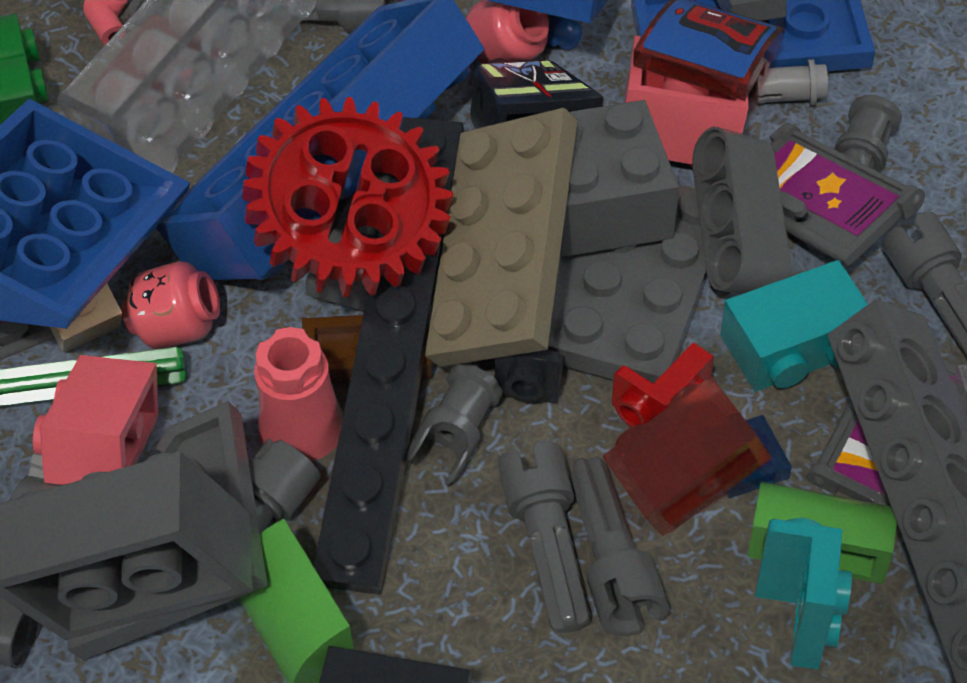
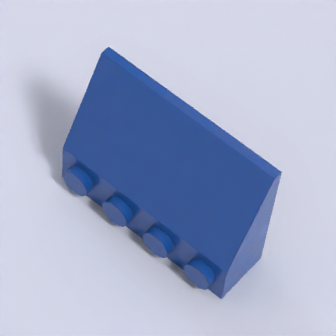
(70, 213)

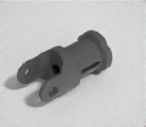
(459, 415)

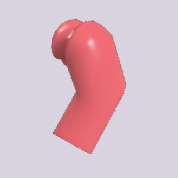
(104, 17)

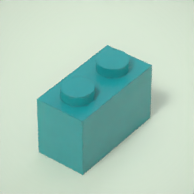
(784, 326)

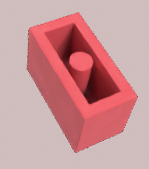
(97, 418)

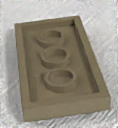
(502, 240)

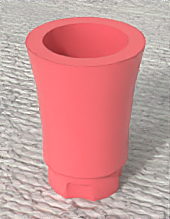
(296, 394)

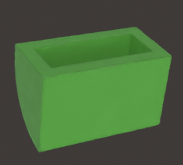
(866, 526)
(294, 609)

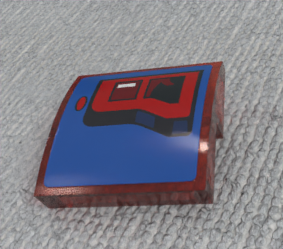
(708, 47)

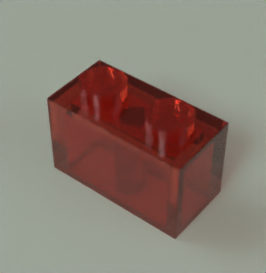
(686, 456)

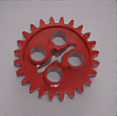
(290, 179)

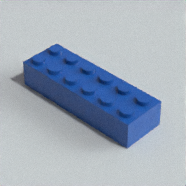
(394, 57)

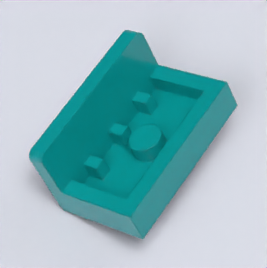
(803, 568)

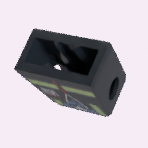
(524, 89)

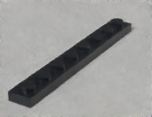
(381, 409)

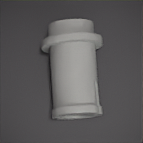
(793, 84)

